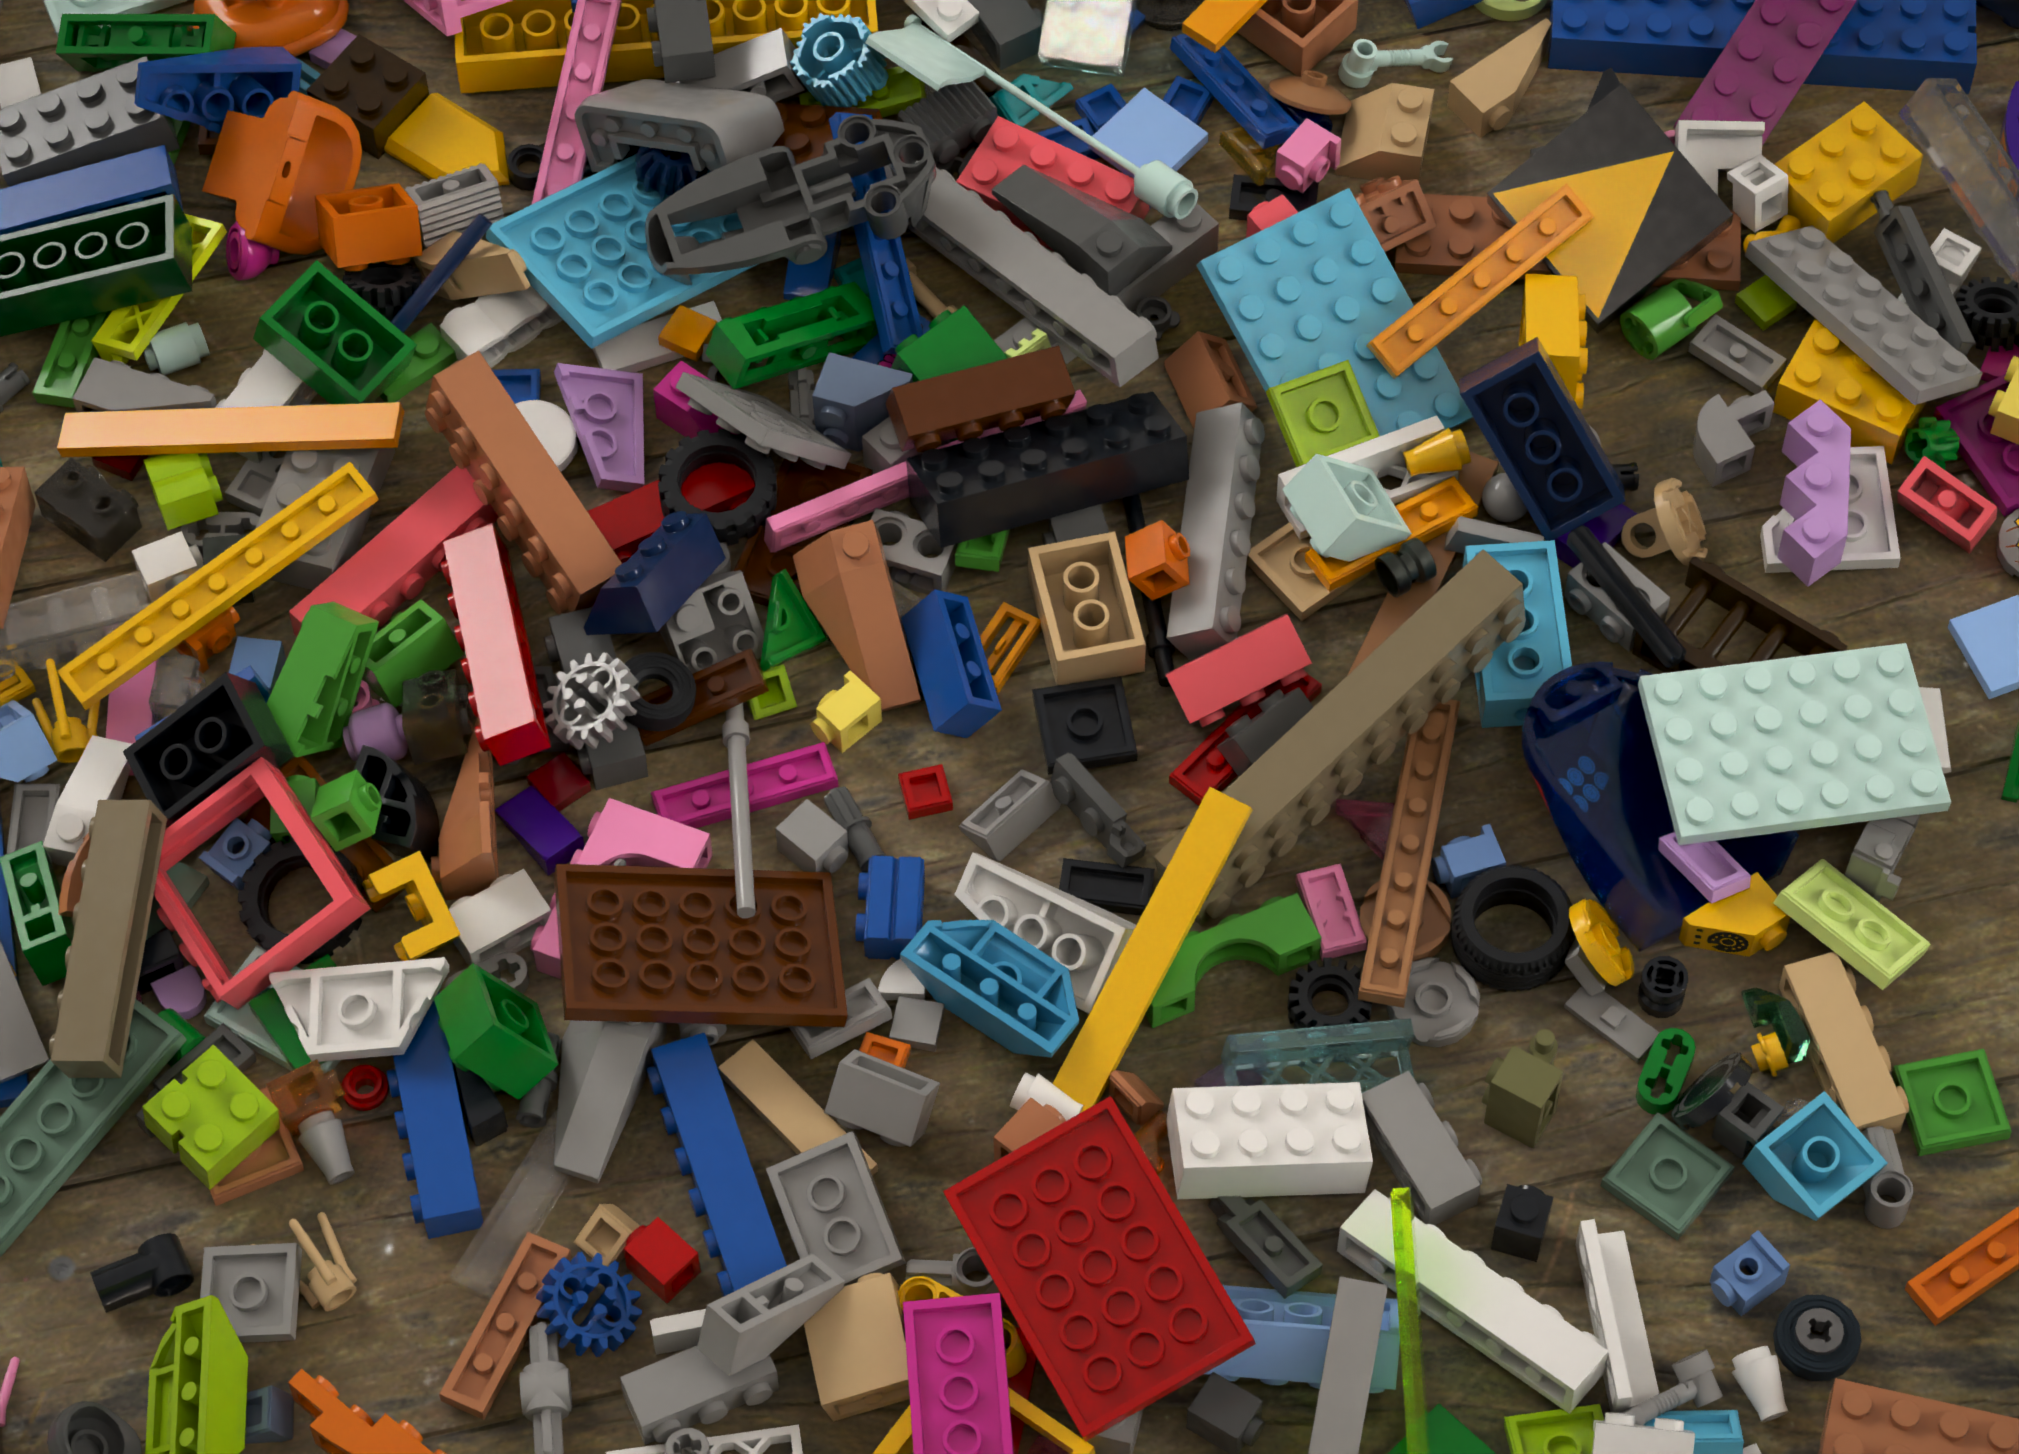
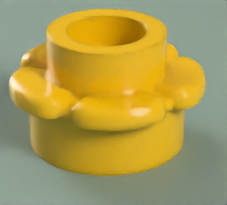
(1769, 1053)

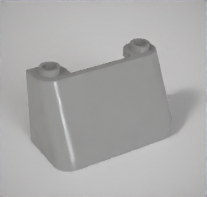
(680, 117)

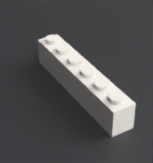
(1480, 1305)

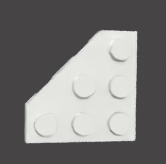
(1871, 519)

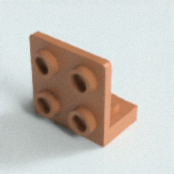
(1395, 210)

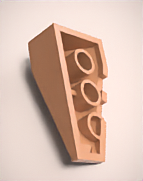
(854, 600)
(469, 834)

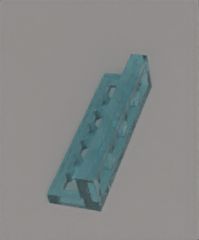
(1320, 1045)

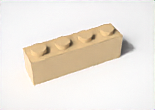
(1842, 1042)

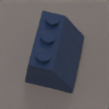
(657, 577)

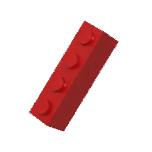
(639, 513)

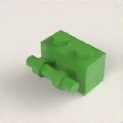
(407, 649)

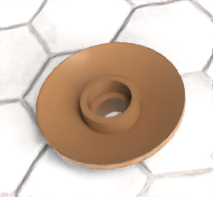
(1310, 93)

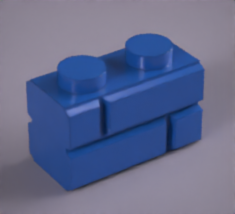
(893, 905)

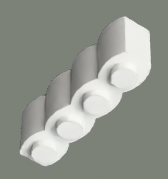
(497, 324)

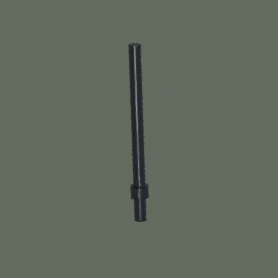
(1157, 644)

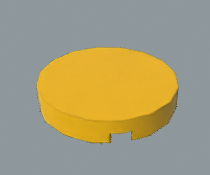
(1597, 937)

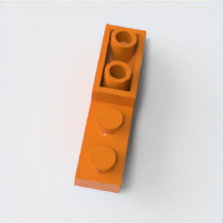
(351, 1429)

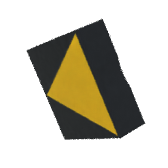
(1643, 199)

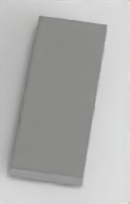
(1613, 1022)

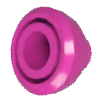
(246, 257)

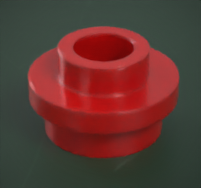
(361, 1076)

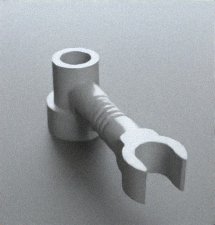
(1695, 1383)

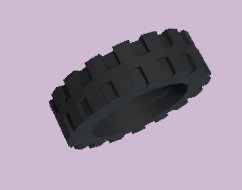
(728, 449)
(261, 883)

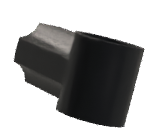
(156, 1269)

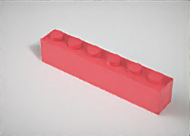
(403, 553)

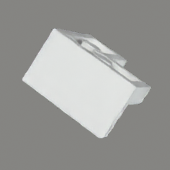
(1718, 145)

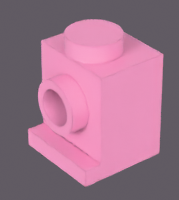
(1307, 156)

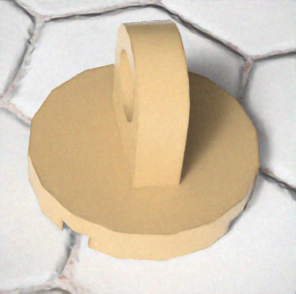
(1675, 524)

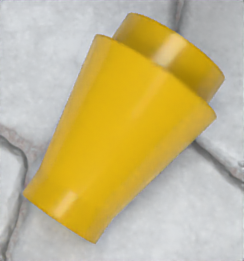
(1438, 454)

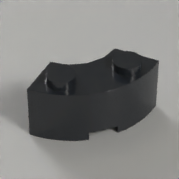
(407, 813)

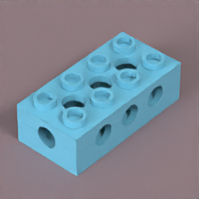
(1542, 646)

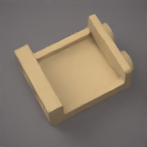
(860, 1348)

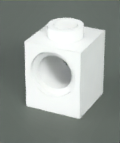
(166, 563)

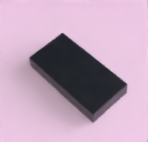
(1108, 885)

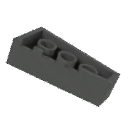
(683, 41)

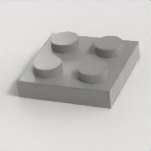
(255, 1288)

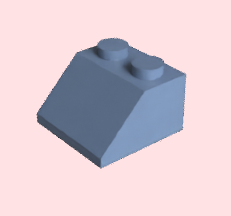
(853, 398)

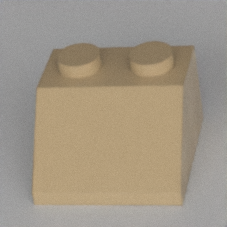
(1386, 133)

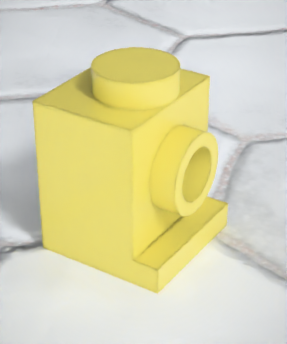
(847, 713)

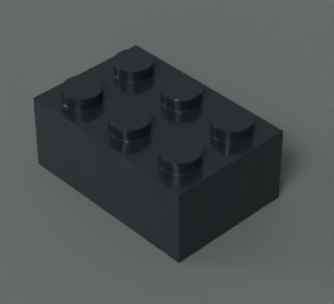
(206, 745)

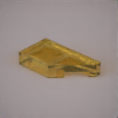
(1248, 153)

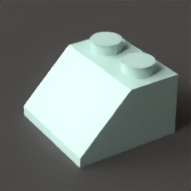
(1344, 509)

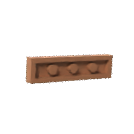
(502, 1329)

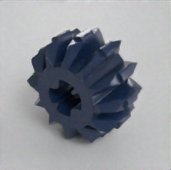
(665, 170)

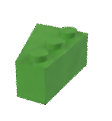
(322, 678)

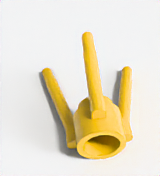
(69, 735)

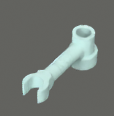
(1364, 59)

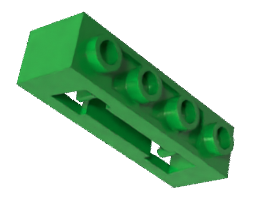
(136, 36)
(792, 334)

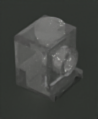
(174, 684)

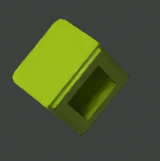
(777, 699)

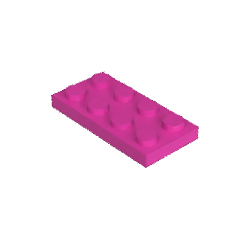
(958, 1375)

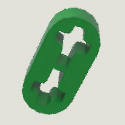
(1656, 1067)

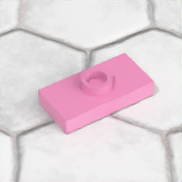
(1332, 910)

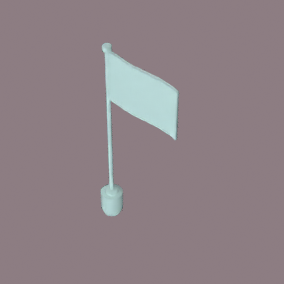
(943, 64)

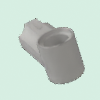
(1887, 1181)

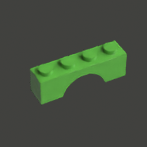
(1273, 935)

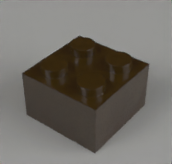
(372, 89)

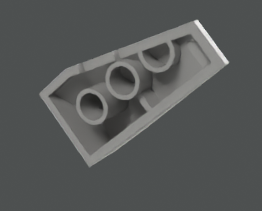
(598, 1088)

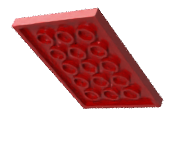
(1098, 1268)

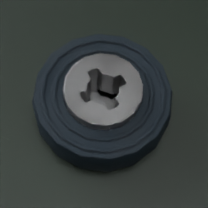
(1816, 1355)

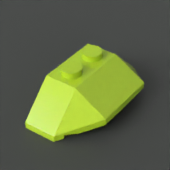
(198, 1384)

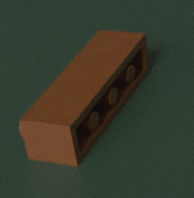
(980, 399)

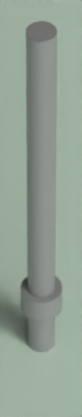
(736, 738)

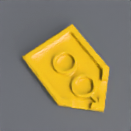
(446, 139)

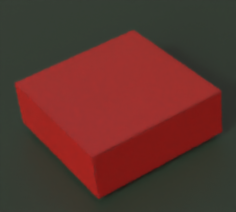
(925, 791)

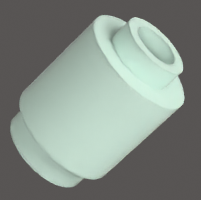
(176, 348)

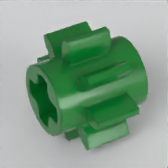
(1932, 440)

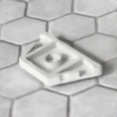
(359, 1007)

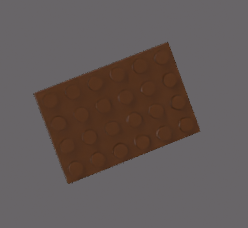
(677, 952)

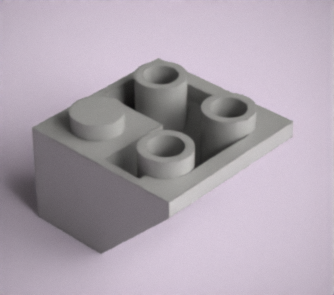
(714, 623)

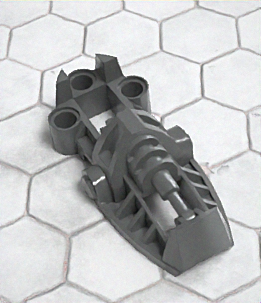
(793, 205)

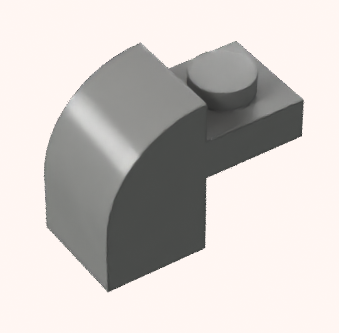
(1722, 435)

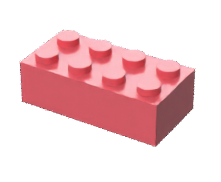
(1011, 146)

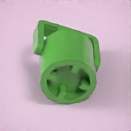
(1667, 316)

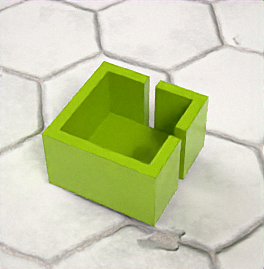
(216, 1114)

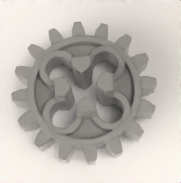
(608, 683)

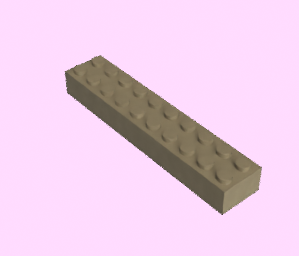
(1364, 720)

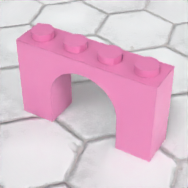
(632, 836)

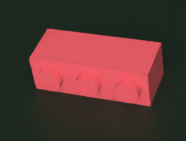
(1239, 671)

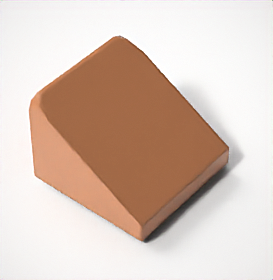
(1134, 1096)

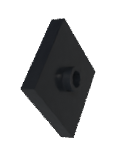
(1087, 721)

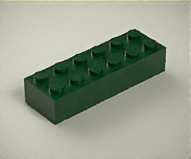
(94, 264)

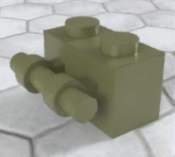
(1524, 1090)

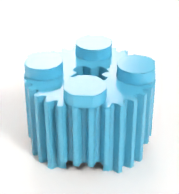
(837, 61)

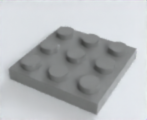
(762, 422)

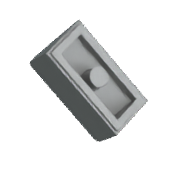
(1011, 814)

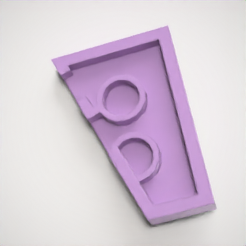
(608, 422)

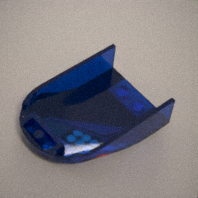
(1607, 798)

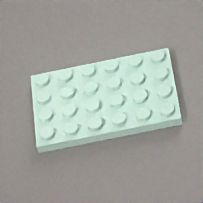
(1793, 744)

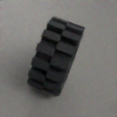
(384, 286)
(1991, 312)
(1326, 979)

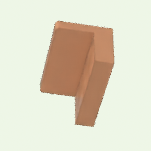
(1207, 375)

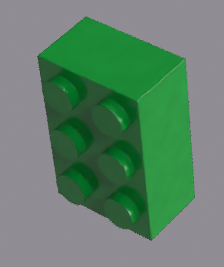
(334, 339)

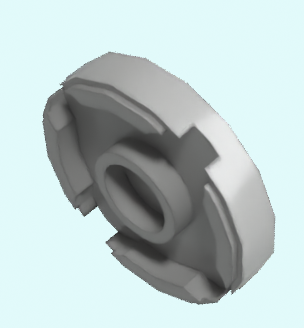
(1439, 1001)

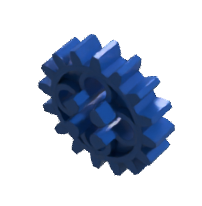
(595, 1329)

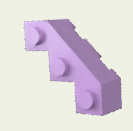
(1816, 492)

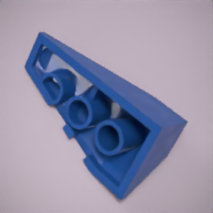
(210, 83)

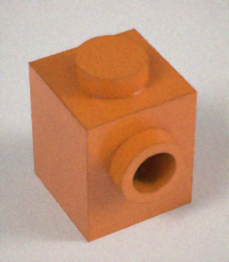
(1157, 560)

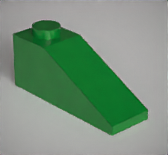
(35, 908)

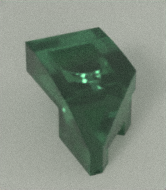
(1773, 1009)

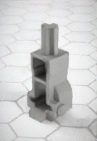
(1878, 855)

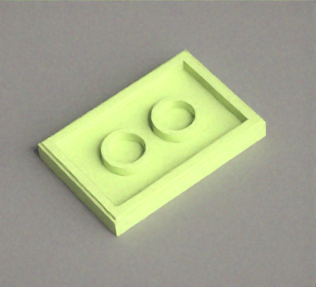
(1852, 923)

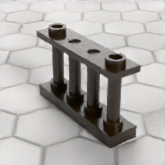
(1743, 605)

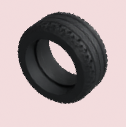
(1516, 887)

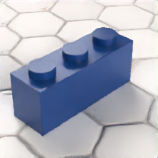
(951, 664)

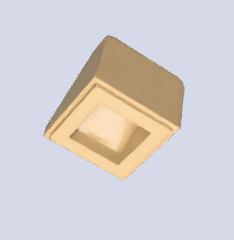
(606, 1233)

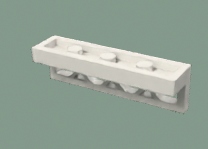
(1385, 458)
(1616, 1316)

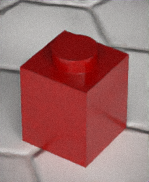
(661, 1259)

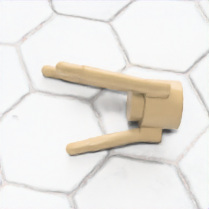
(329, 1283)

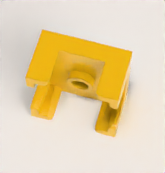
(423, 902)

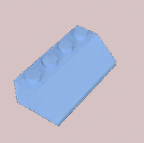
(1294, 1338)

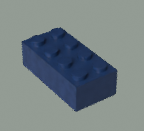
(1542, 440)

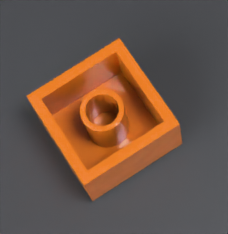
(368, 226)

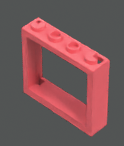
(206, 820)

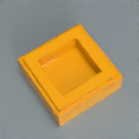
(687, 332)

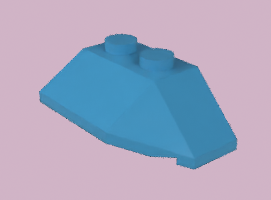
(995, 983)

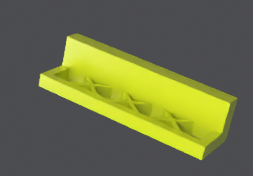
(131, 328)

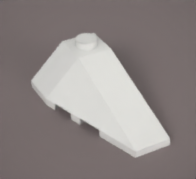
(1051, 920)

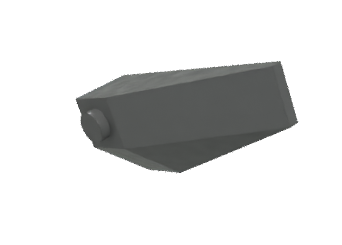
(1083, 229)

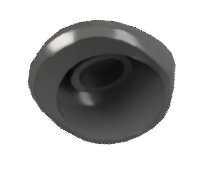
(91, 1429)

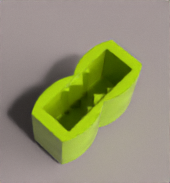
(183, 487)

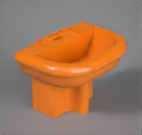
(279, 23)
(278, 166)

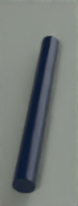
(441, 272)

